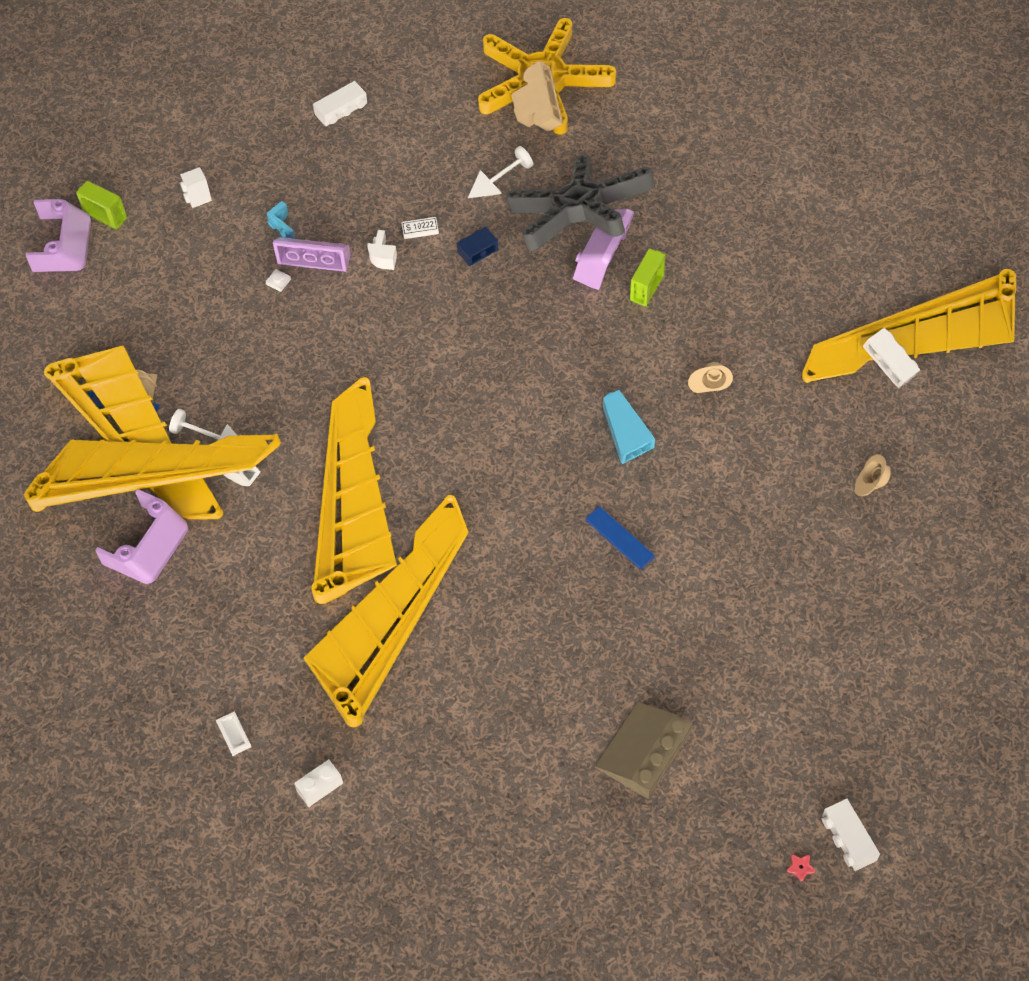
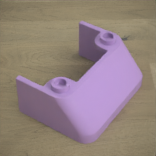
(72, 248)
(598, 253)
(156, 546)

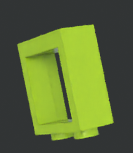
(102, 204)
(647, 277)

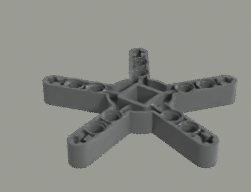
(578, 202)

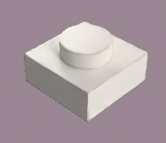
(278, 280)

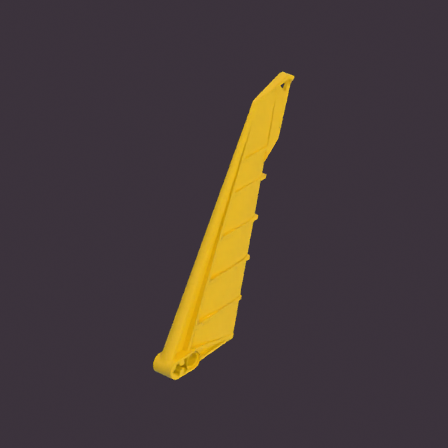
(967, 328)
(125, 398)
(152, 462)
(363, 523)
(351, 642)

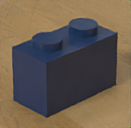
(477, 246)

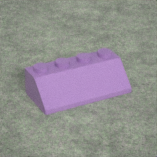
(312, 254)

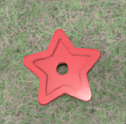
(800, 873)

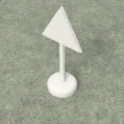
(485, 187)
(178, 422)

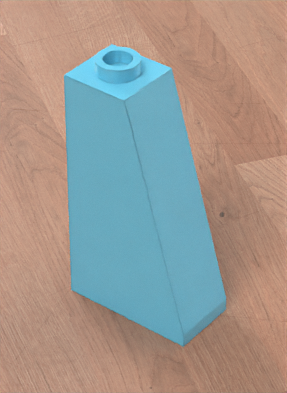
(626, 427)

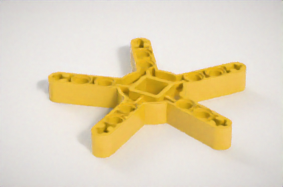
(562, 73)

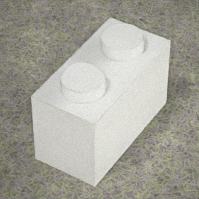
(195, 187)
(318, 783)

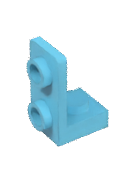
(276, 217)

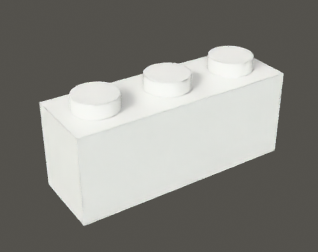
(340, 103)
(891, 357)
(850, 835)

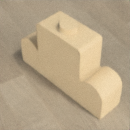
(537, 100)

